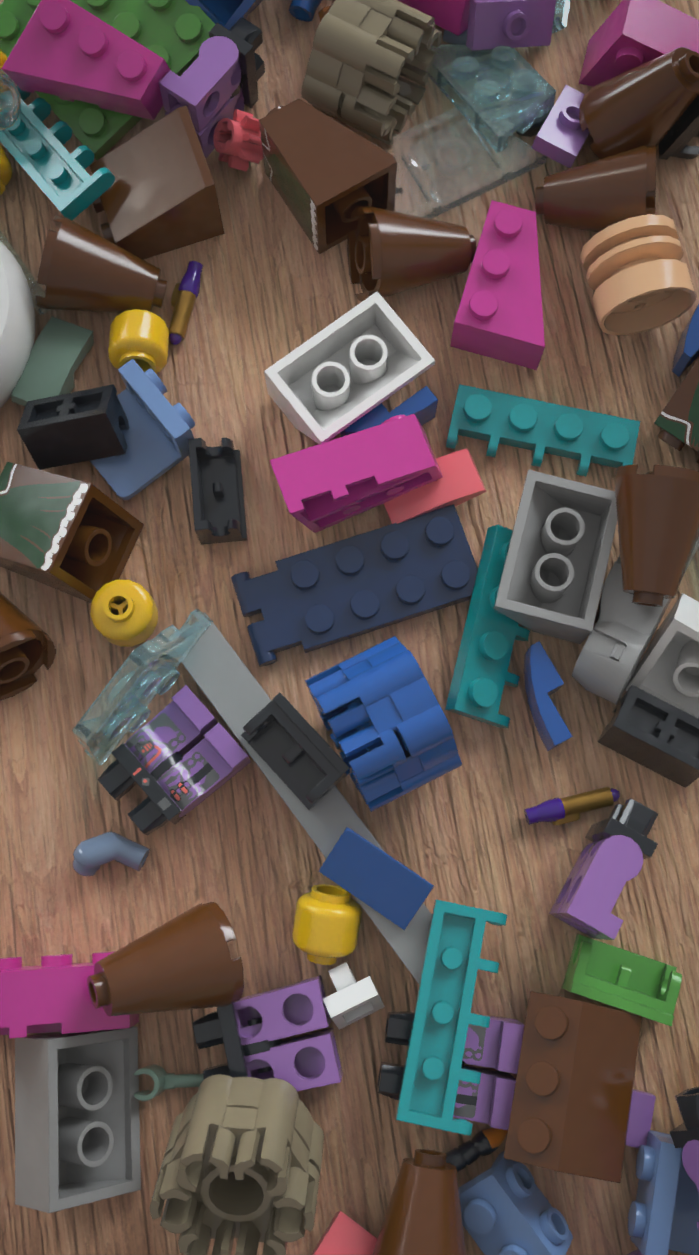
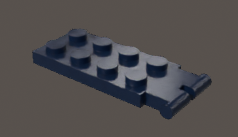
(358, 584)

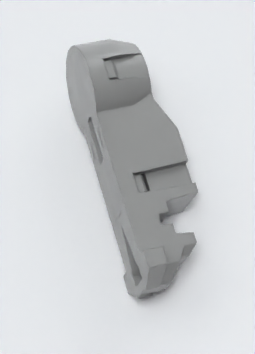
(617, 639)

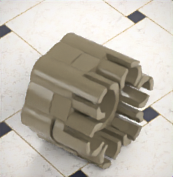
(360, 60)
(240, 1168)

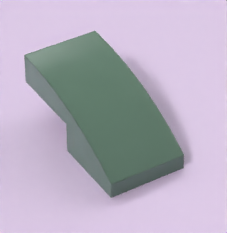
(53, 361)

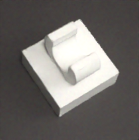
(353, 998)

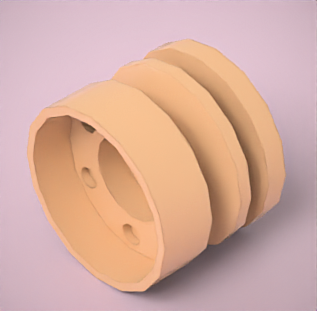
(637, 275)

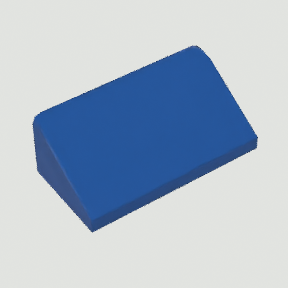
(376, 878)

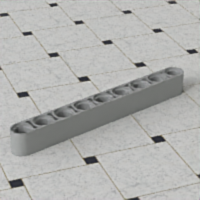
(237, 700)

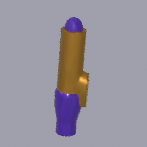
(183, 302)
(569, 808)

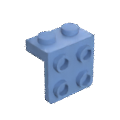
(155, 434)
(665, 1200)

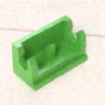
(623, 979)

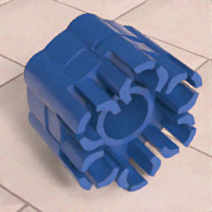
(385, 722)

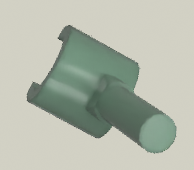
(165, 1081)

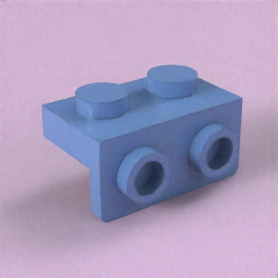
(511, 1214)

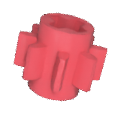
(238, 140)

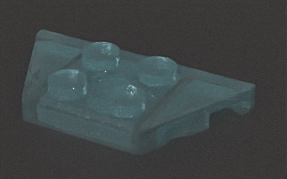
(492, 89)
(143, 674)

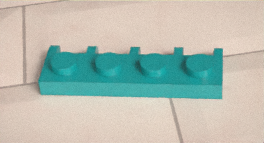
(49, 163)
(542, 428)
(486, 641)
(444, 1016)

